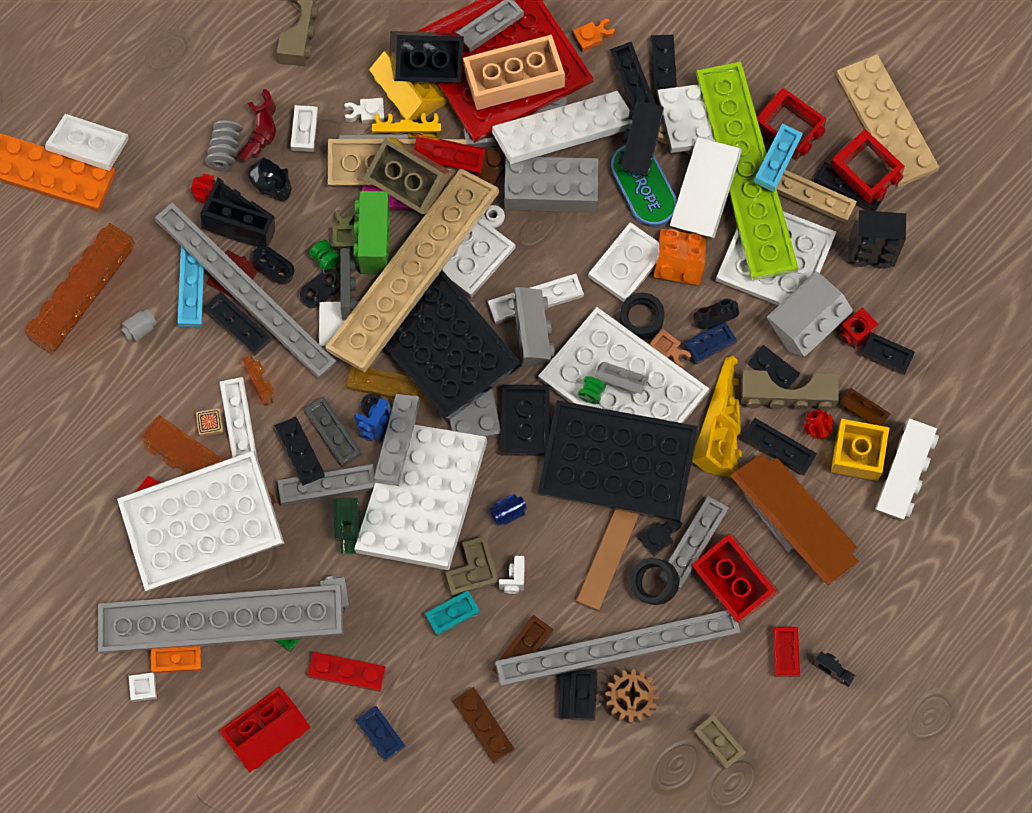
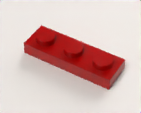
(450, 153)
(346, 671)

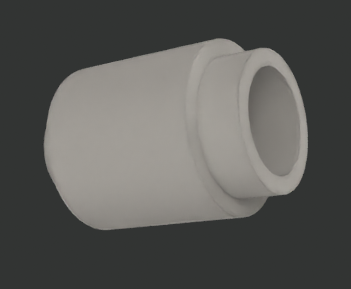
(138, 326)

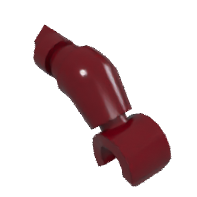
(264, 128)

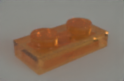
(263, 388)

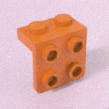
(680, 256)

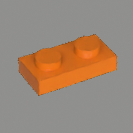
(176, 660)

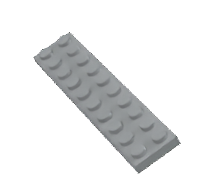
(220, 619)

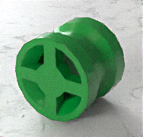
(591, 390)

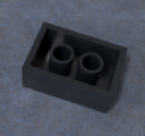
(876, 238)

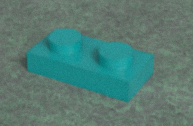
(452, 613)

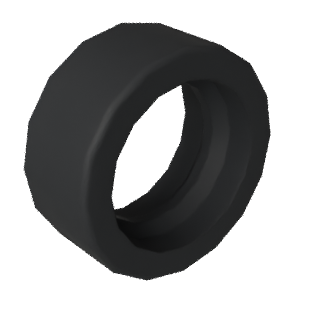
(645, 299)
(637, 577)

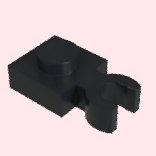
(829, 664)

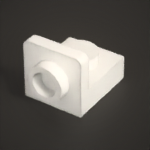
(516, 571)

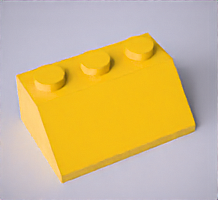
(408, 96)

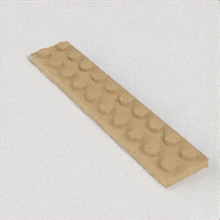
(412, 270)

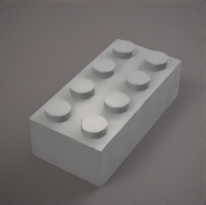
(552, 184)

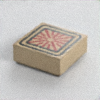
(209, 422)

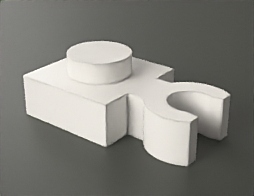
(366, 110)

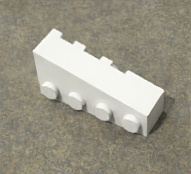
(906, 469)

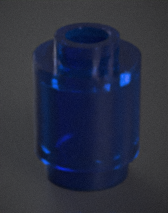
(508, 510)

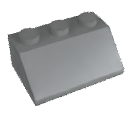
(809, 314)
(532, 326)

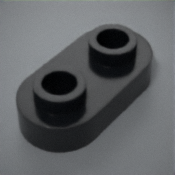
(274, 265)
(322, 288)
(716, 314)

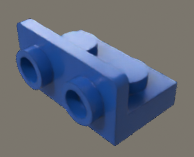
(377, 424)

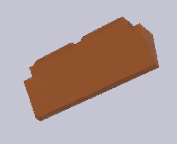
(797, 517)

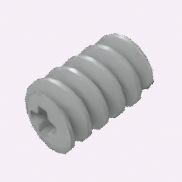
(222, 144)

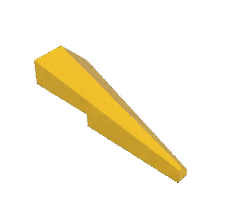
(717, 443)

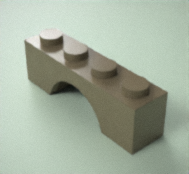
(294, 43)
(760, 390)

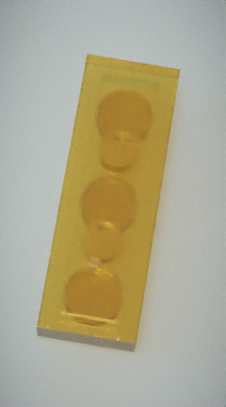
(381, 383)

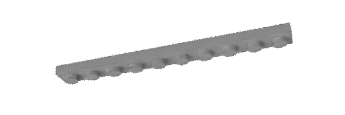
(245, 290)
(616, 648)

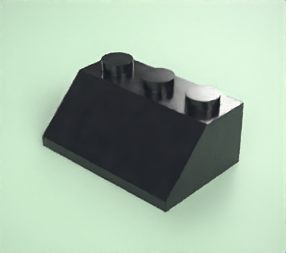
(426, 56)

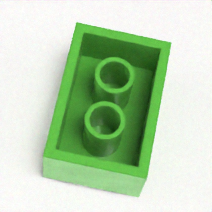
(372, 231)

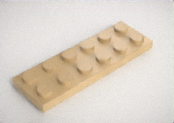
(887, 117)
(352, 158)

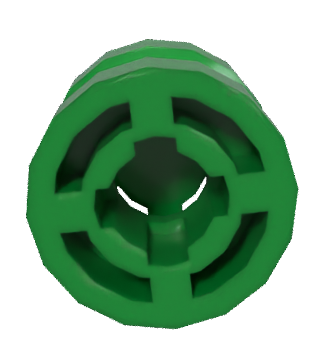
(324, 255)

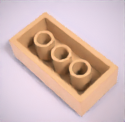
(514, 72)

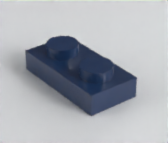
(380, 733)

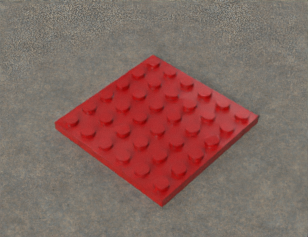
(534, 24)

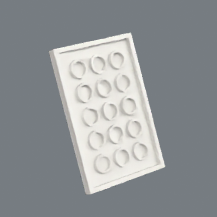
(669, 392)
(427, 510)
(200, 521)

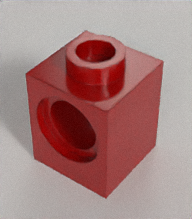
(862, 320)

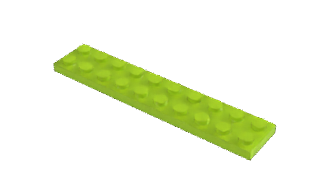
(754, 206)

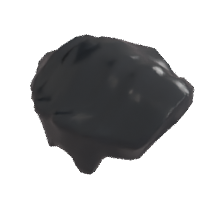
(270, 179)

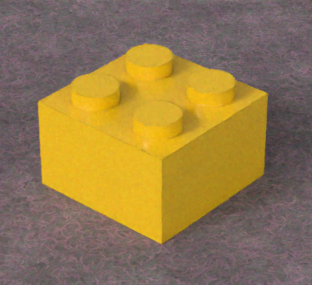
(859, 450)

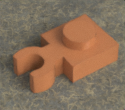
(668, 346)

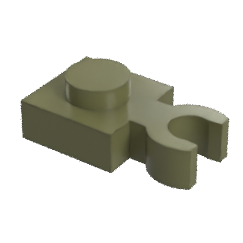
(344, 232)

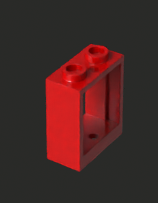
(800, 109)
(840, 162)

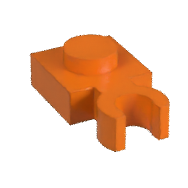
(590, 36)

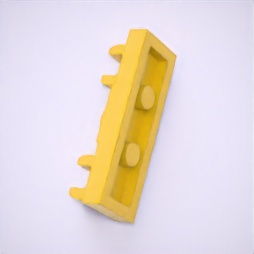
(430, 129)

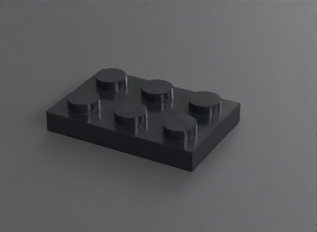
(525, 420)

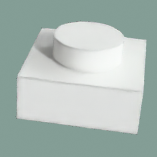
(142, 687)

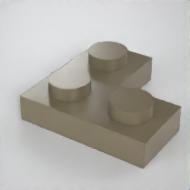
(479, 572)

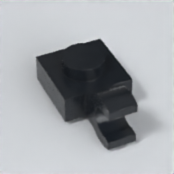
(658, 537)

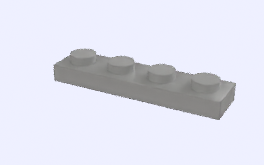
(397, 439)
(332, 485)
(696, 538)

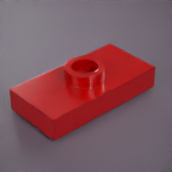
(786, 652)

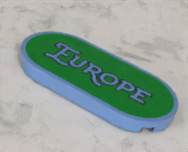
(649, 197)

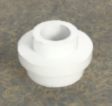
(494, 222)

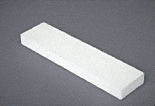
(557, 292)
(237, 416)

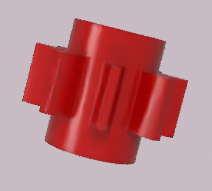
(202, 187)
(818, 424)

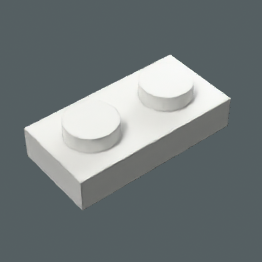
(304, 128)

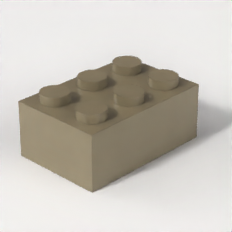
(407, 175)

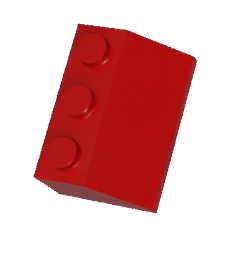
(735, 578)
(264, 729)

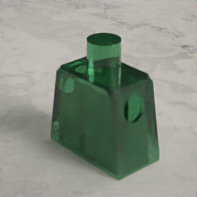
(346, 512)

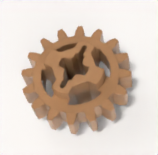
(641, 696)

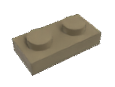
(719, 742)

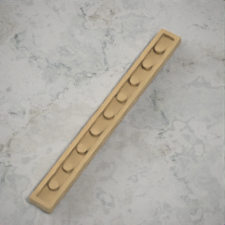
(804, 192)

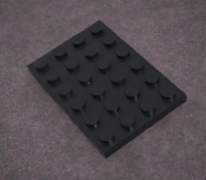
(450, 349)
(618, 460)

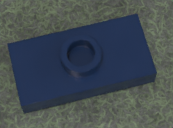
(710, 342)

